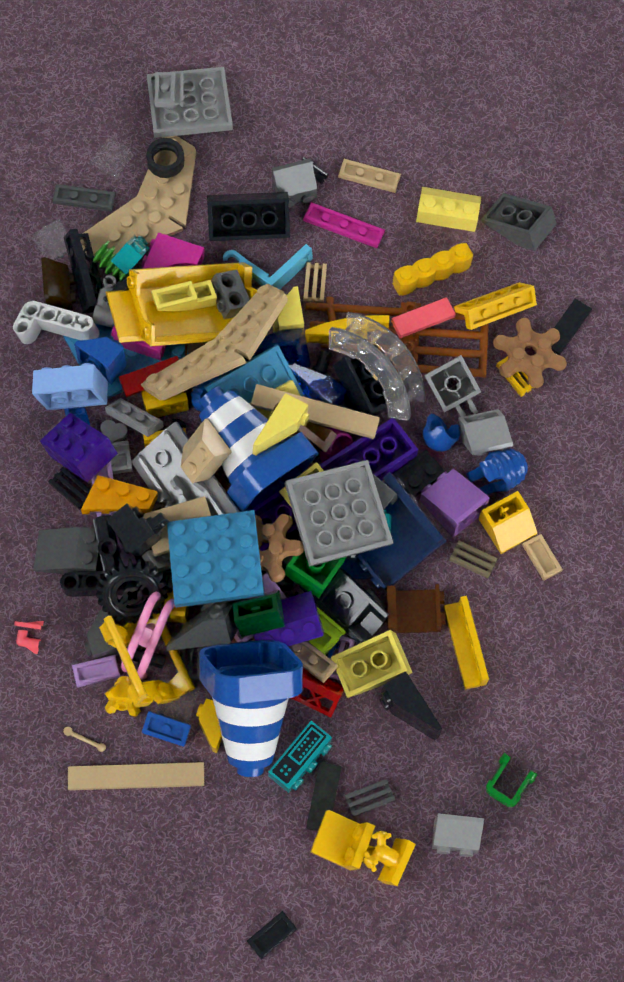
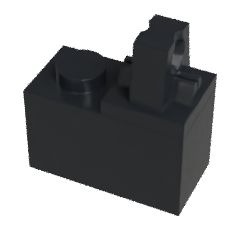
(135, 531)

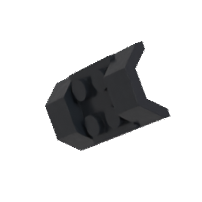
(351, 607)

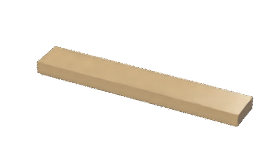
(321, 412)
(135, 776)

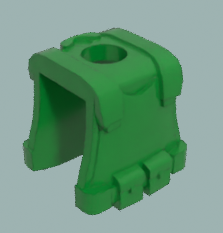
(530, 778)

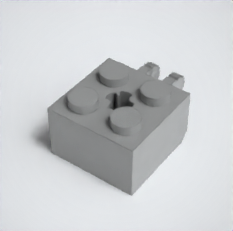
(465, 388)

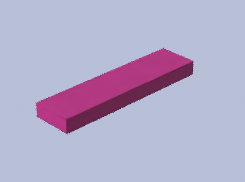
(344, 225)

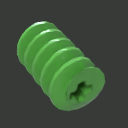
(105, 255)

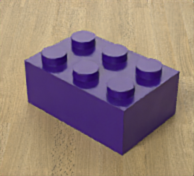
(78, 447)

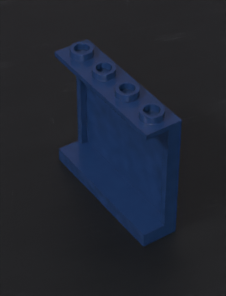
(412, 538)

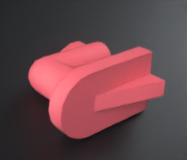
(23, 640)

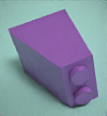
(454, 501)

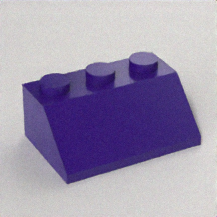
(300, 621)

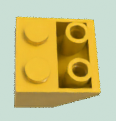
(508, 522)

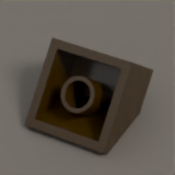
(57, 284)

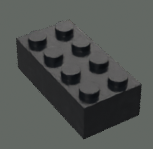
(248, 216)

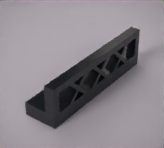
(80, 270)

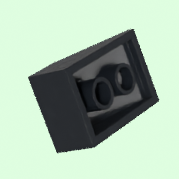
(407, 704)

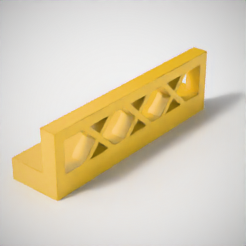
(497, 305)
(466, 643)

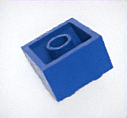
(104, 354)

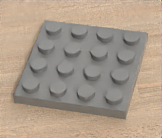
(204, 108)
(338, 513)

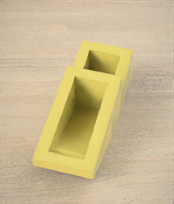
(185, 296)

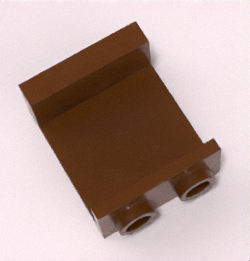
(415, 610)

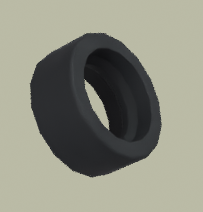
(161, 145)

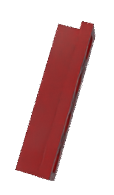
(328, 689)

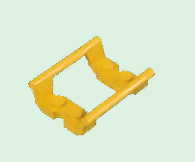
(145, 692)

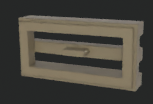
(457, 551)

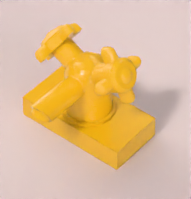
(393, 858)

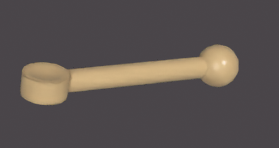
(68, 731)

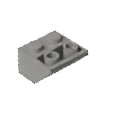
(485, 432)

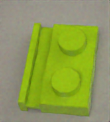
(331, 636)

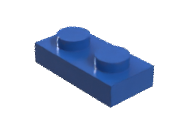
(166, 728)

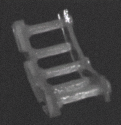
(398, 386)

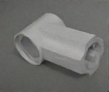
(102, 312)

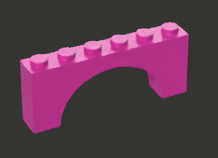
(164, 252)

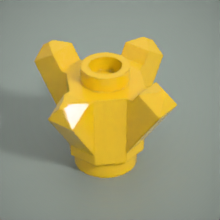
(119, 697)

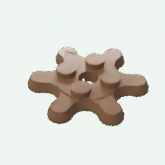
(530, 365)
(279, 545)

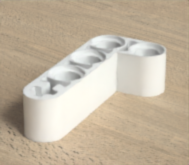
(41, 316)

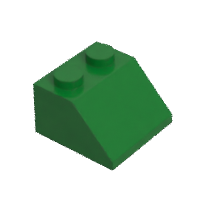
(315, 577)

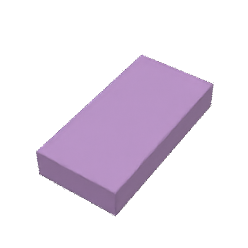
(96, 671)

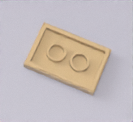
(187, 510)

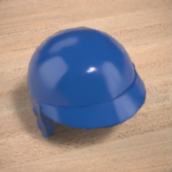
(437, 434)

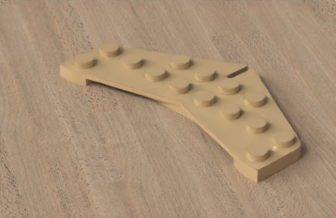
(152, 207)
(226, 351)

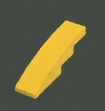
(320, 333)

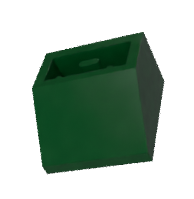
(258, 613)

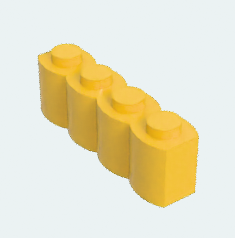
(432, 269)

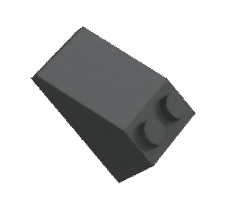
(520, 220)
(67, 550)
(208, 628)

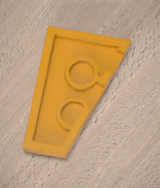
(112, 495)

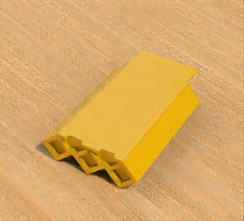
(139, 320)

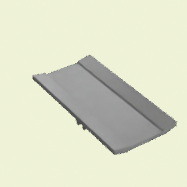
(161, 471)

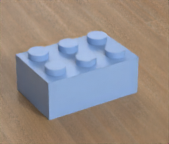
(70, 387)

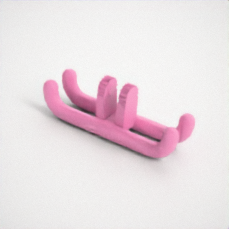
(148, 634)

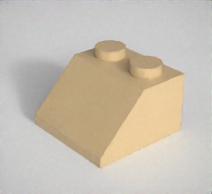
(203, 453)

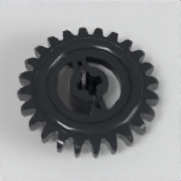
(134, 580)

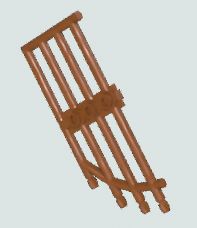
(412, 340)

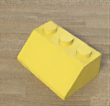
(448, 209)

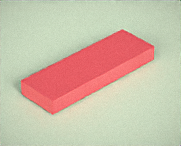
(423, 317)

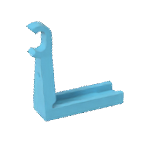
(283, 274)

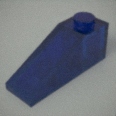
(317, 385)

